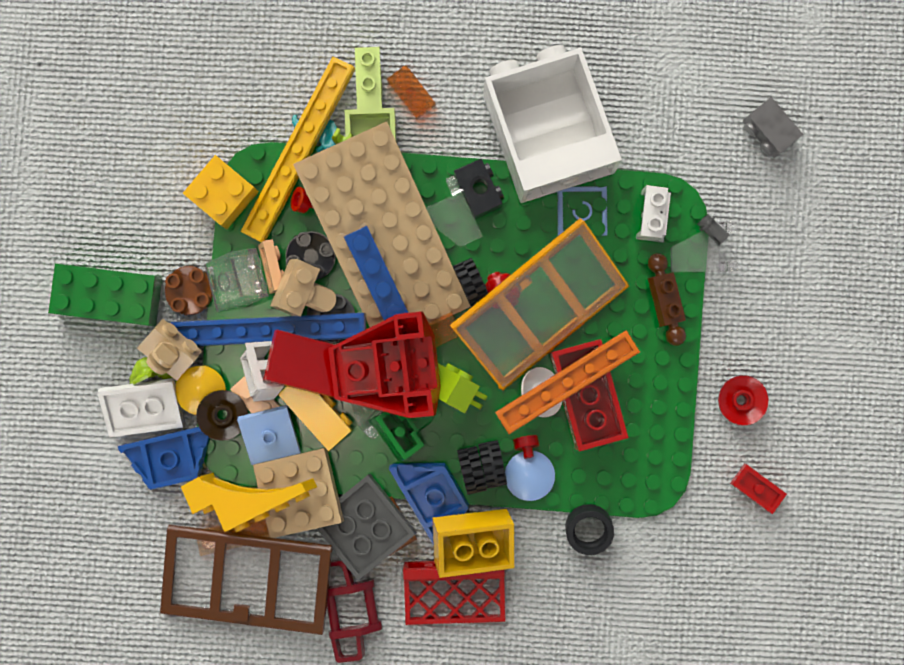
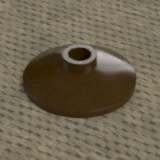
(207, 414)

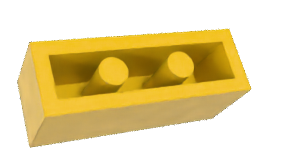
(318, 415)

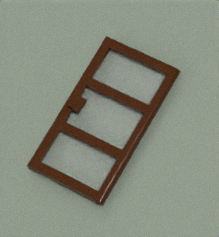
(246, 579)

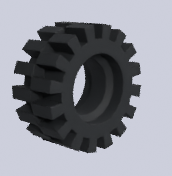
(470, 281)
(472, 470)

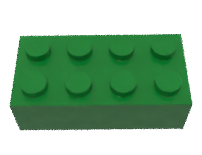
(105, 295)

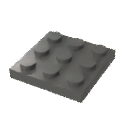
(370, 528)

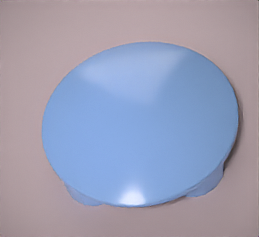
(530, 477)

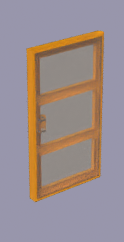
(540, 304)

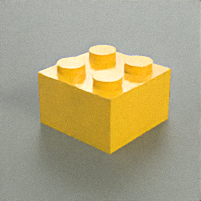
(220, 192)

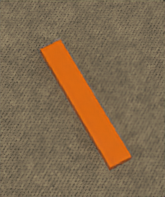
(567, 382)

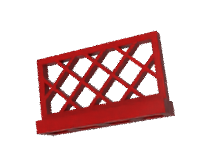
(427, 571)

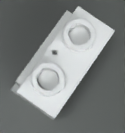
(654, 213)
(254, 370)

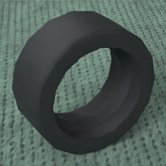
(594, 547)

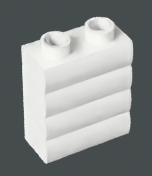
(550, 122)

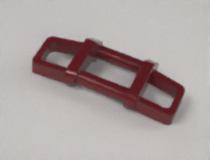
(351, 631)

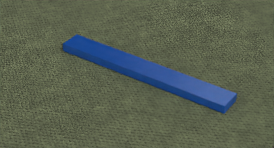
(262, 329)

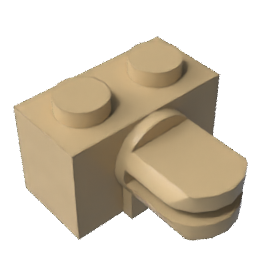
(300, 290)
(168, 350)

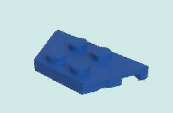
(168, 457)
(429, 491)

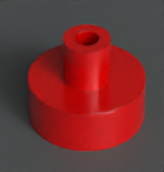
(300, 201)
(526, 444)

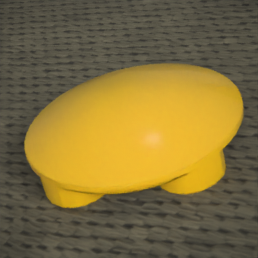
(195, 385)

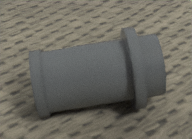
(713, 229)

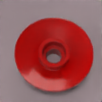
(755, 400)

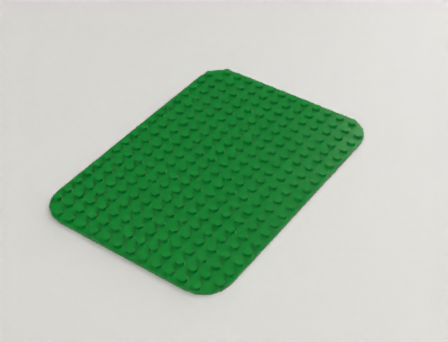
(653, 387)

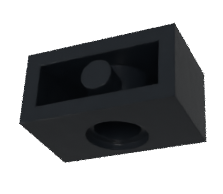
(479, 203)

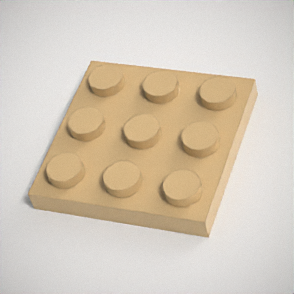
(311, 513)

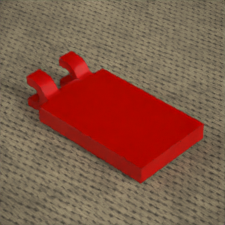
(299, 363)

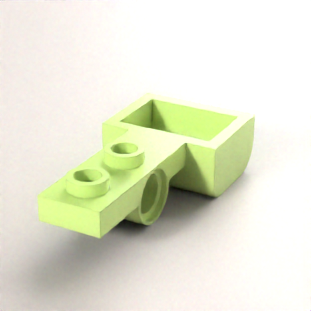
(369, 95)

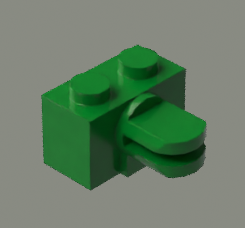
(400, 433)

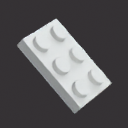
(141, 407)

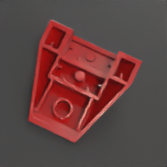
(389, 367)

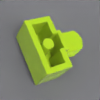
(458, 389)

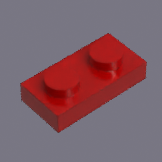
(758, 488)

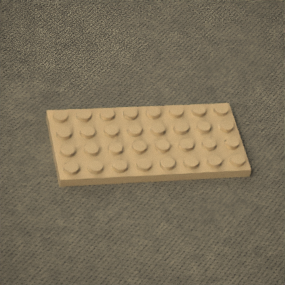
(371, 185)

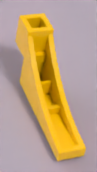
(240, 504)

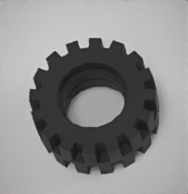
(492, 464)

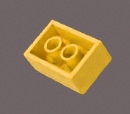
(473, 543)

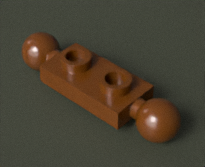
(666, 299)

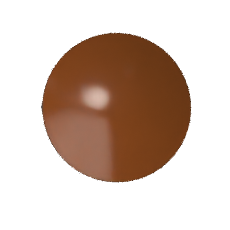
(188, 290)

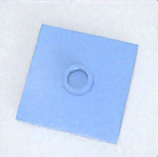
(269, 434)

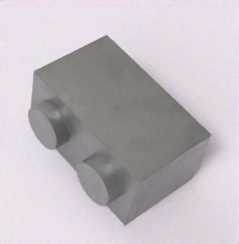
(772, 128)

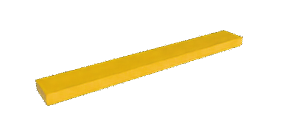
(298, 148)

